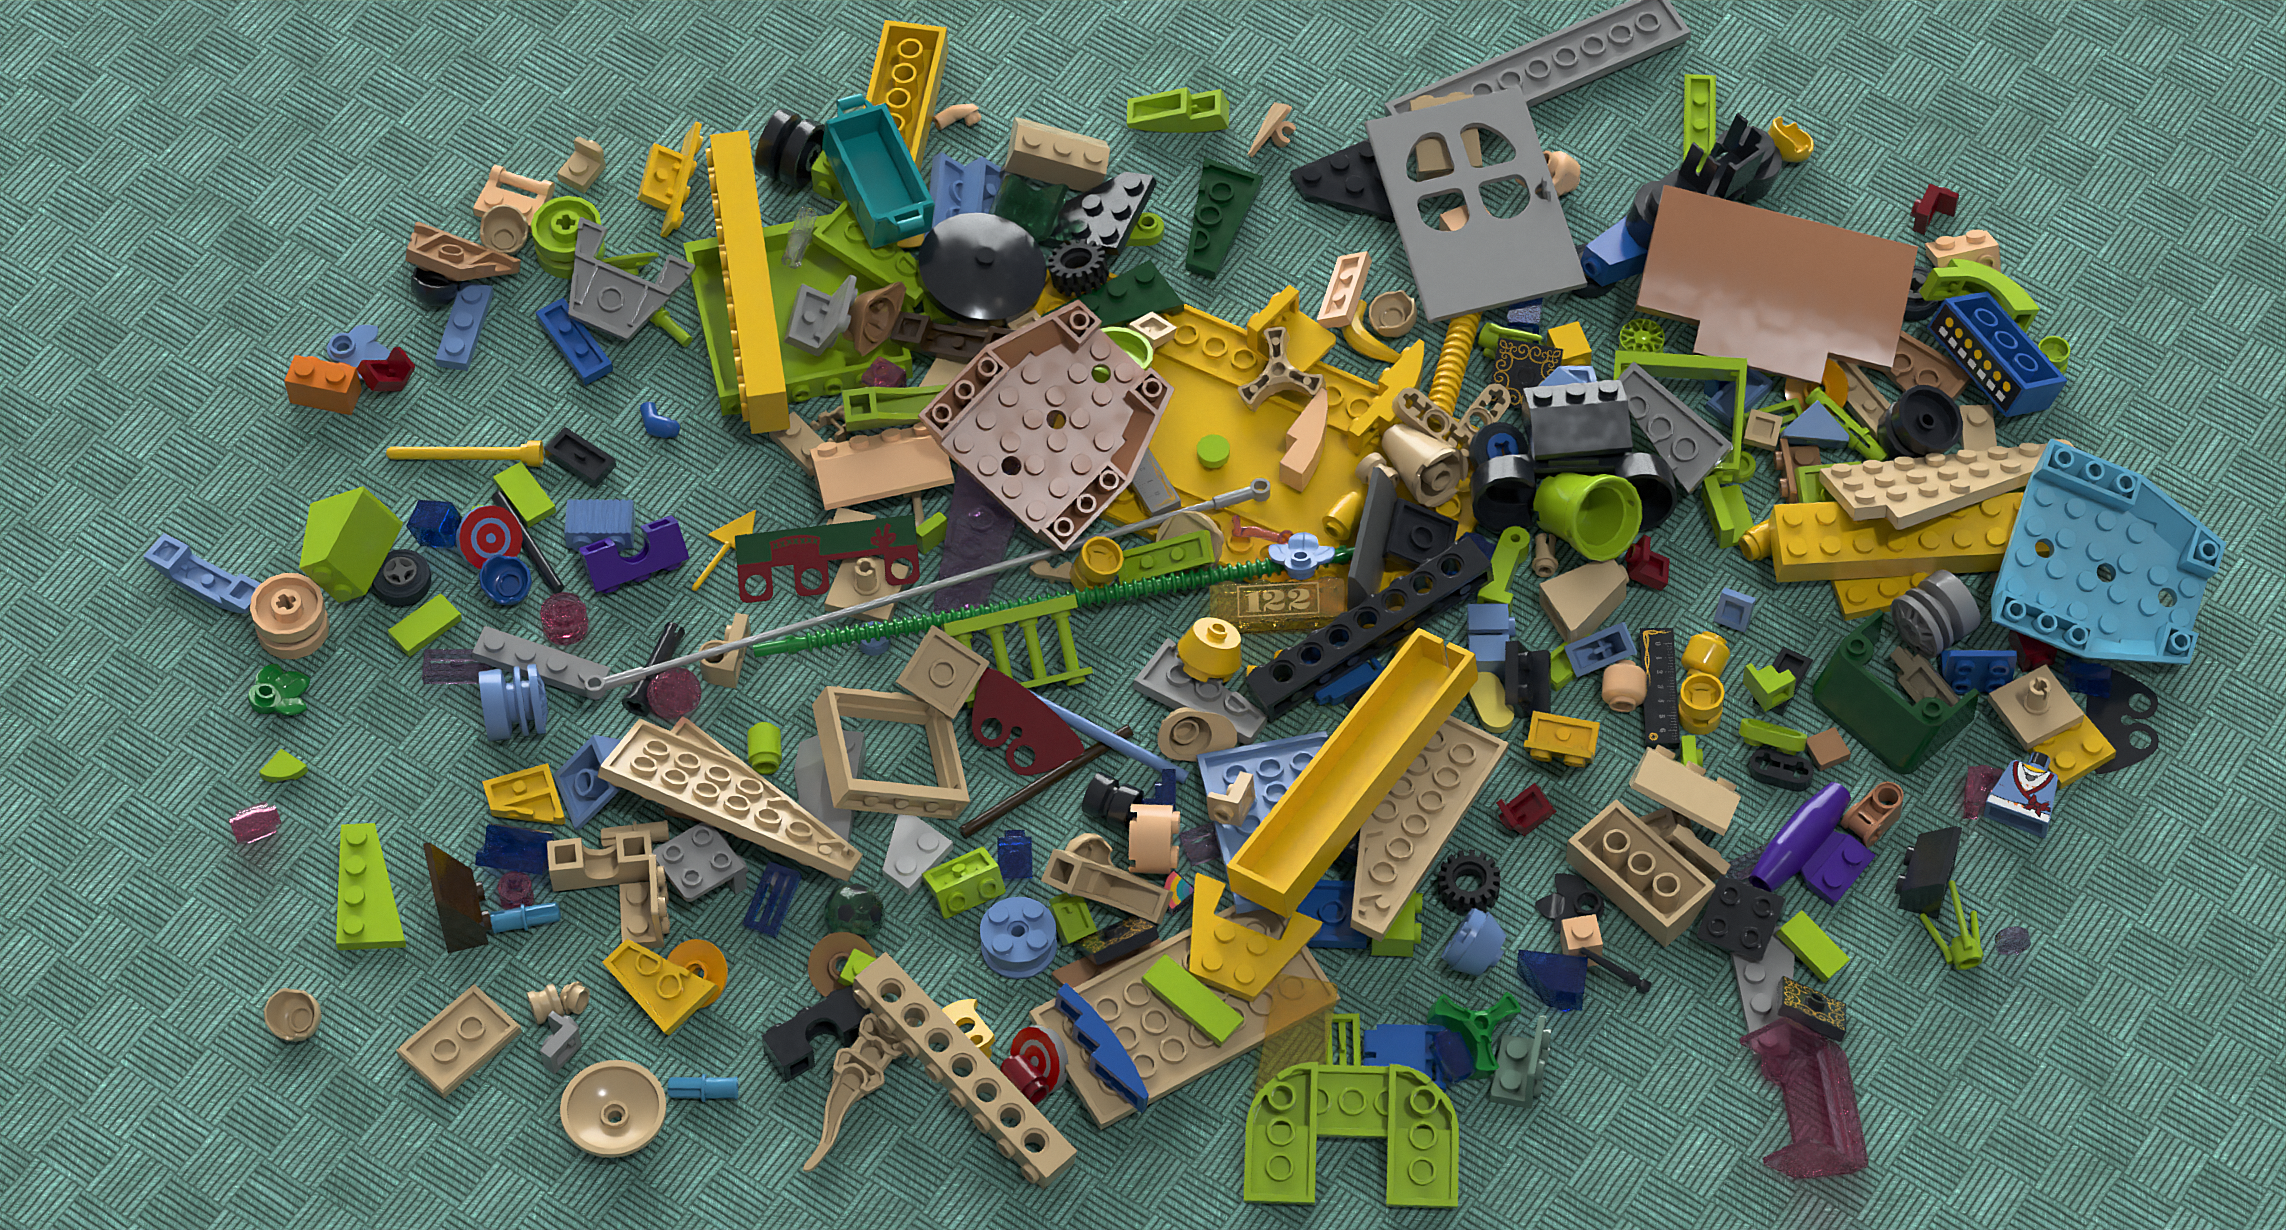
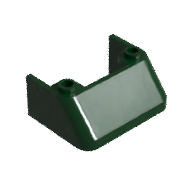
(1879, 717)

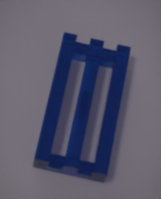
(761, 926)

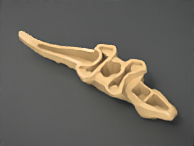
(856, 1074)

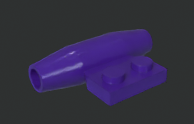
(1809, 845)

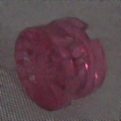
(564, 616)
(682, 685)

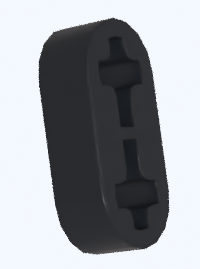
(1781, 770)

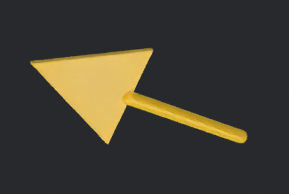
(726, 535)

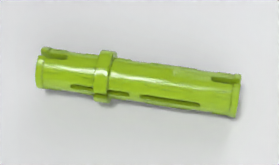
(1875, 451)

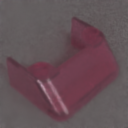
(1816, 1098)

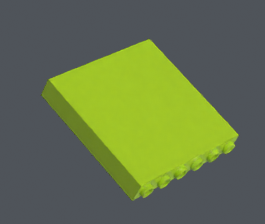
(804, 373)

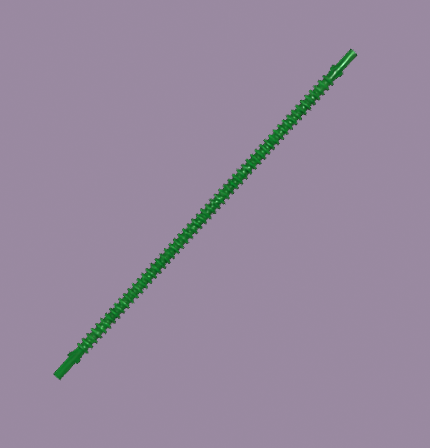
(795, 644)

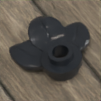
(1569, 900)

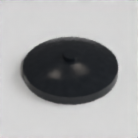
(981, 269)

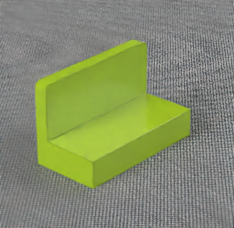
(1726, 511)

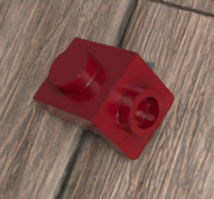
(1935, 199)
(389, 373)
(1647, 565)
(1526, 810)

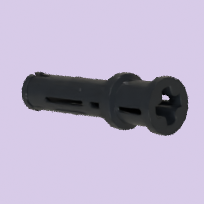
(637, 700)

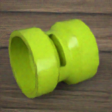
(2057, 351)

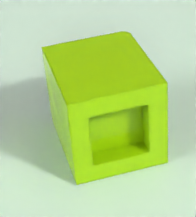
(1768, 685)

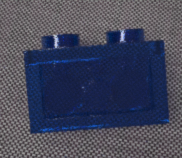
(515, 849)

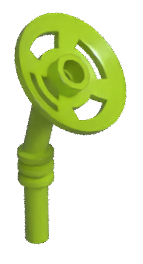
(630, 264)

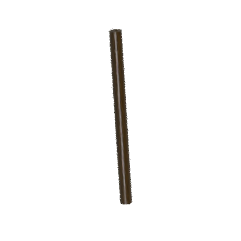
(1039, 785)

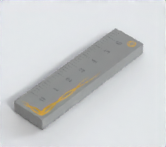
(1154, 487)

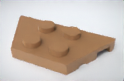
(456, 256)

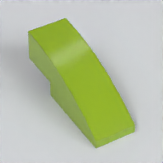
(1179, 111)

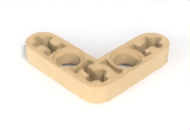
(1459, 430)

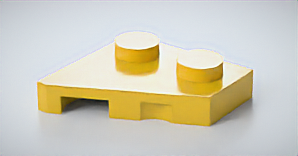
(525, 796)

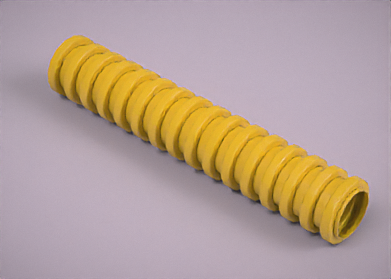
(1453, 362)

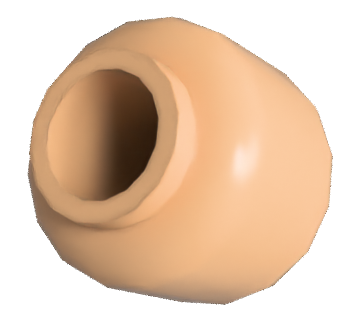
(1624, 686)

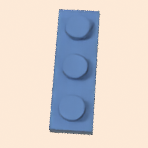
(464, 326)

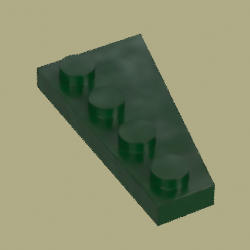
(1220, 211)
(1131, 297)

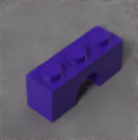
(661, 549)

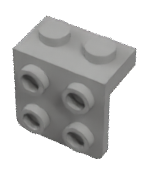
(820, 317)
(700, 862)

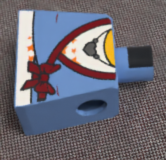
(2024, 795)

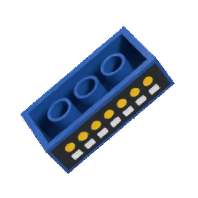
(1996, 354)

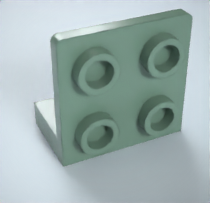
(1521, 1068)

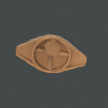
(874, 317)

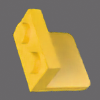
(1307, 338)
(1562, 738)

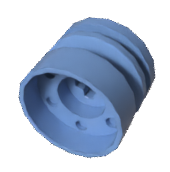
(512, 702)

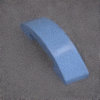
(200, 577)

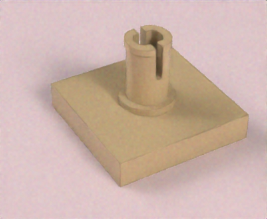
(863, 581)
(942, 672)
(2035, 707)

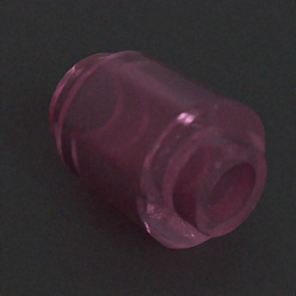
(255, 822)

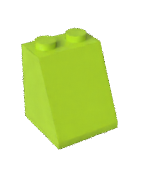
(347, 542)

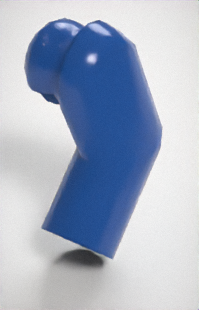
(658, 425)

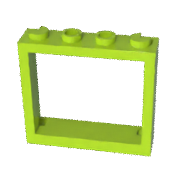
(1698, 368)

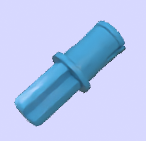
(525, 916)
(703, 1087)

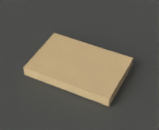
(459, 1041)

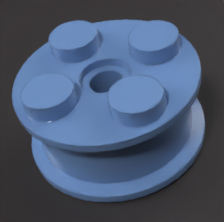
(1018, 937)

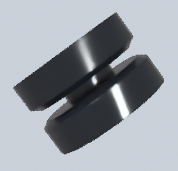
(789, 148)
(1920, 423)

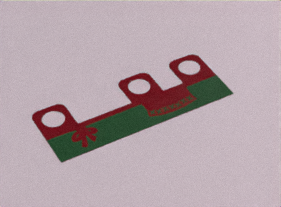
(817, 545)

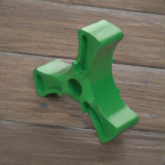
(1475, 1027)

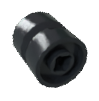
(1108, 799)

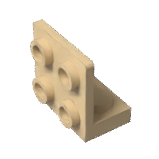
(645, 908)

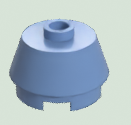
(1475, 944)

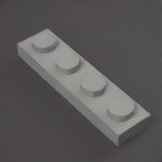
(553, 666)

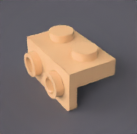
(1974, 246)

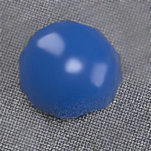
(505, 580)

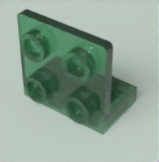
(1029, 208)

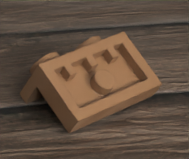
(1787, 460)

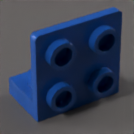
(1977, 669)

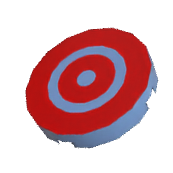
(488, 532)

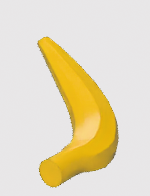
(1363, 341)

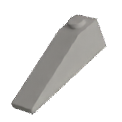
(813, 782)

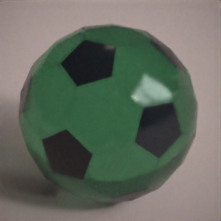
(854, 910)

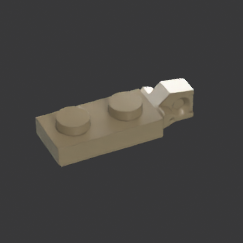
(1921, 678)

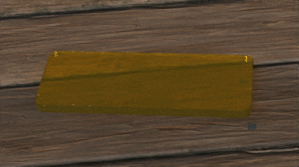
(1296, 1025)

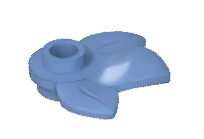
(359, 344)
(1301, 555)

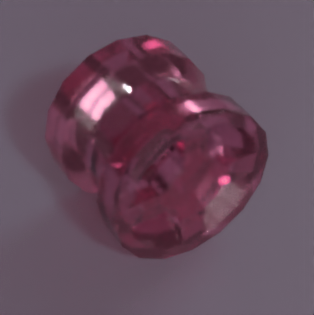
(513, 899)

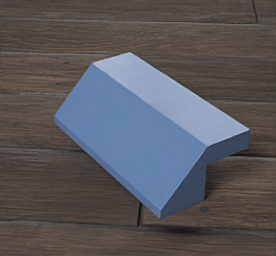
(962, 188)

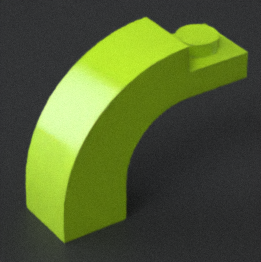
(1970, 277)

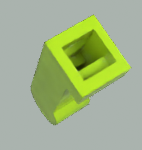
(1509, 553)

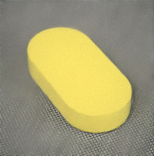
(1489, 703)

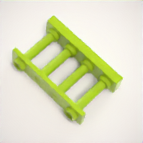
(1027, 618)

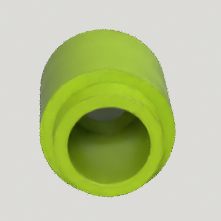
(764, 748)

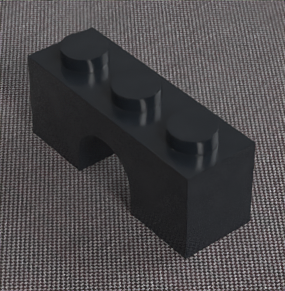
(788, 1043)

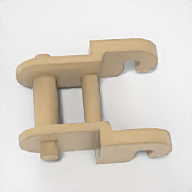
(831, 418)

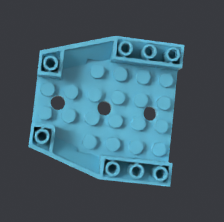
(2111, 519)

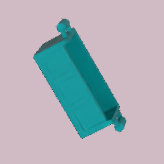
(877, 172)

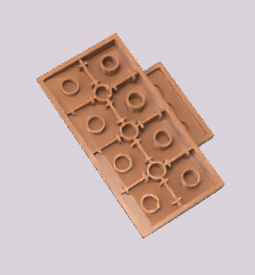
(1775, 286)

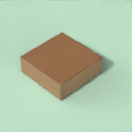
(1827, 749)

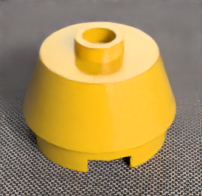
(1210, 650)

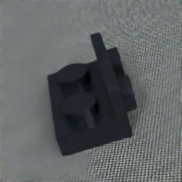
(1527, 680)

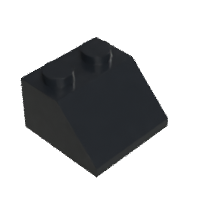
(1928, 871)

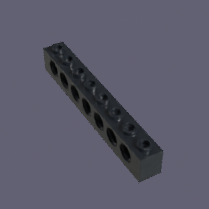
(1363, 644)

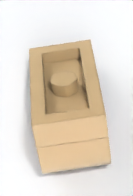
(728, 670)

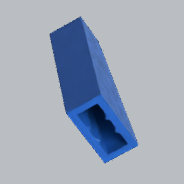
(1613, 256)

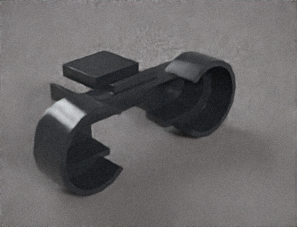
(1750, 163)
(1506, 485)

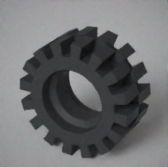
(1090, 275)
(1474, 866)

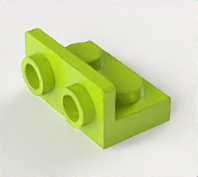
(964, 882)

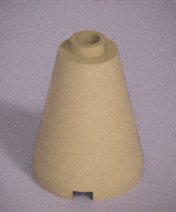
(1425, 464)

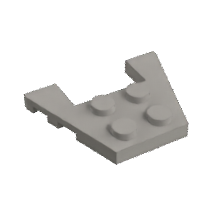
(612, 297)

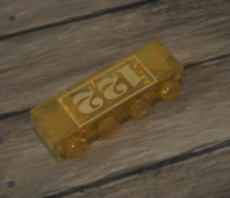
(1278, 605)

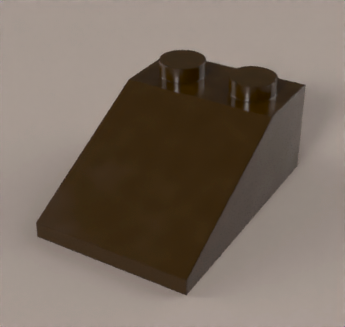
(457, 900)

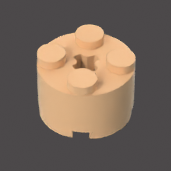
(1153, 839)

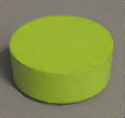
(1213, 451)
(1747, 466)

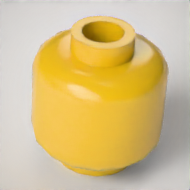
(1706, 654)

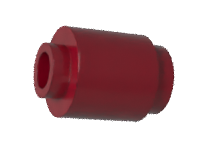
(1025, 1078)

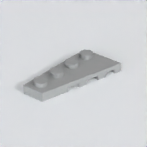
(1759, 981)

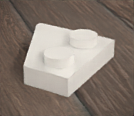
(913, 850)

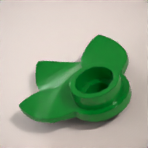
(278, 691)

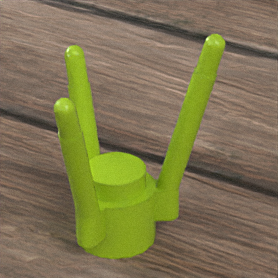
(1490, 335)
(1965, 950)

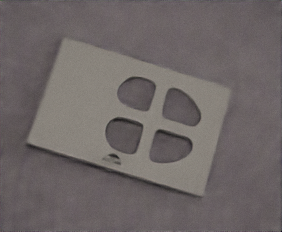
(1490, 257)

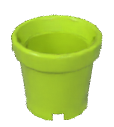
(1590, 513)

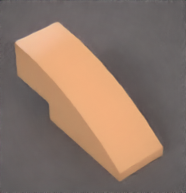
(1305, 443)

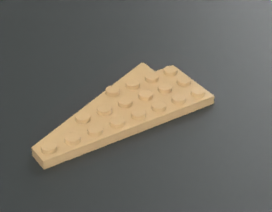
(1929, 486)
(713, 785)

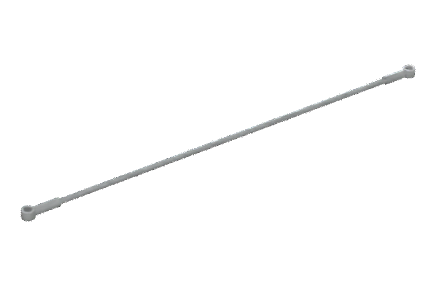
(640, 673)

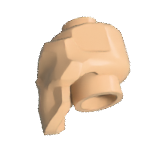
(1563, 170)

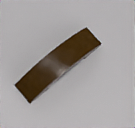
(942, 341)

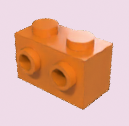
(323, 384)

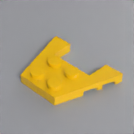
(1234, 955)

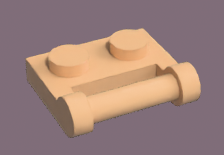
(493, 195)

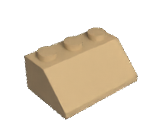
(1056, 155)
(1685, 789)

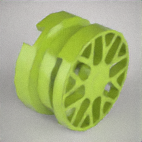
(1642, 336)

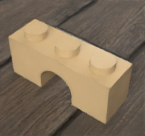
(580, 867)

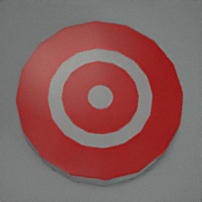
(1044, 1051)

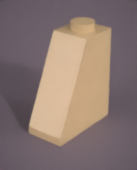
(1583, 597)

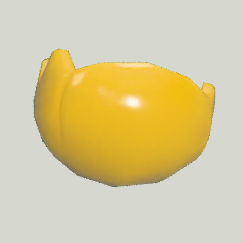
(1792, 142)

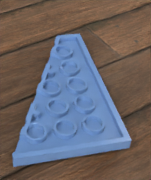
(1274, 770)

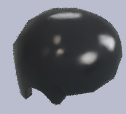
(433, 288)

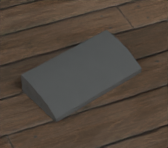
(1367, 560)

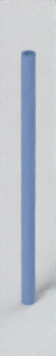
(1115, 741)

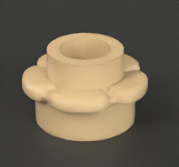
(574, 998)

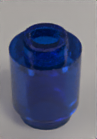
(1452, 1056)

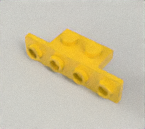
(667, 178)

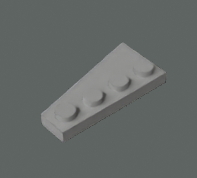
(1673, 429)
(1169, 684)

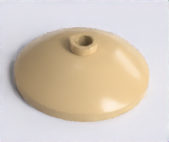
(608, 1092)

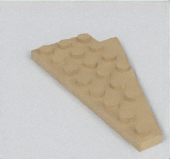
(1418, 820)

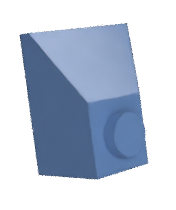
(579, 781)

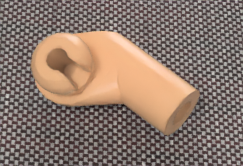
(955, 113)

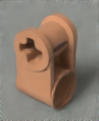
(1870, 817)

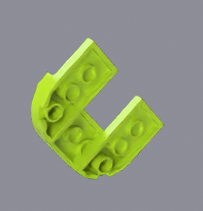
(1352, 1103)

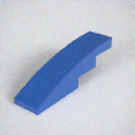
(1108, 1056)

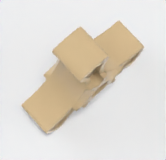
(1279, 374)

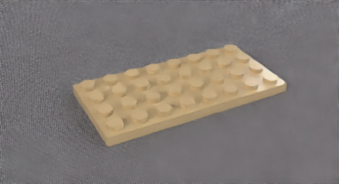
(1156, 1036)

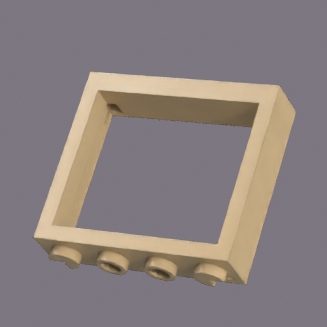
(889, 797)

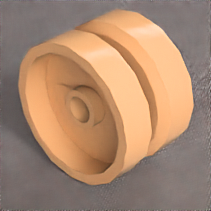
(289, 616)

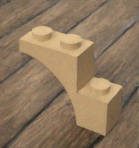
(1107, 885)

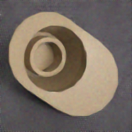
(1195, 732)

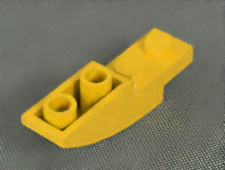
(1380, 415)

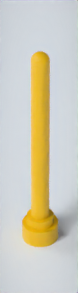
(529, 453)

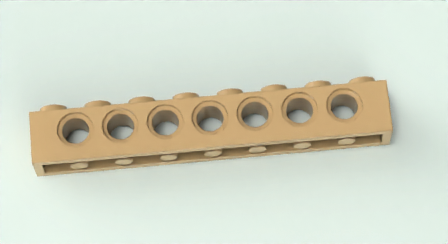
(888, 977)

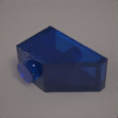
(1554, 978)

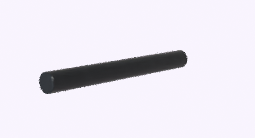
(531, 547)

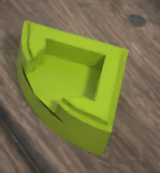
(283, 767)

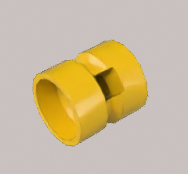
(1096, 563)
(1701, 703)

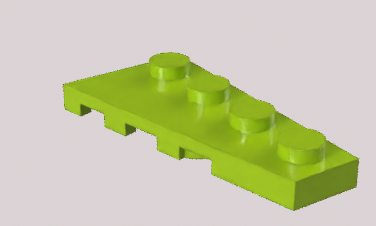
(885, 264)
(365, 897)

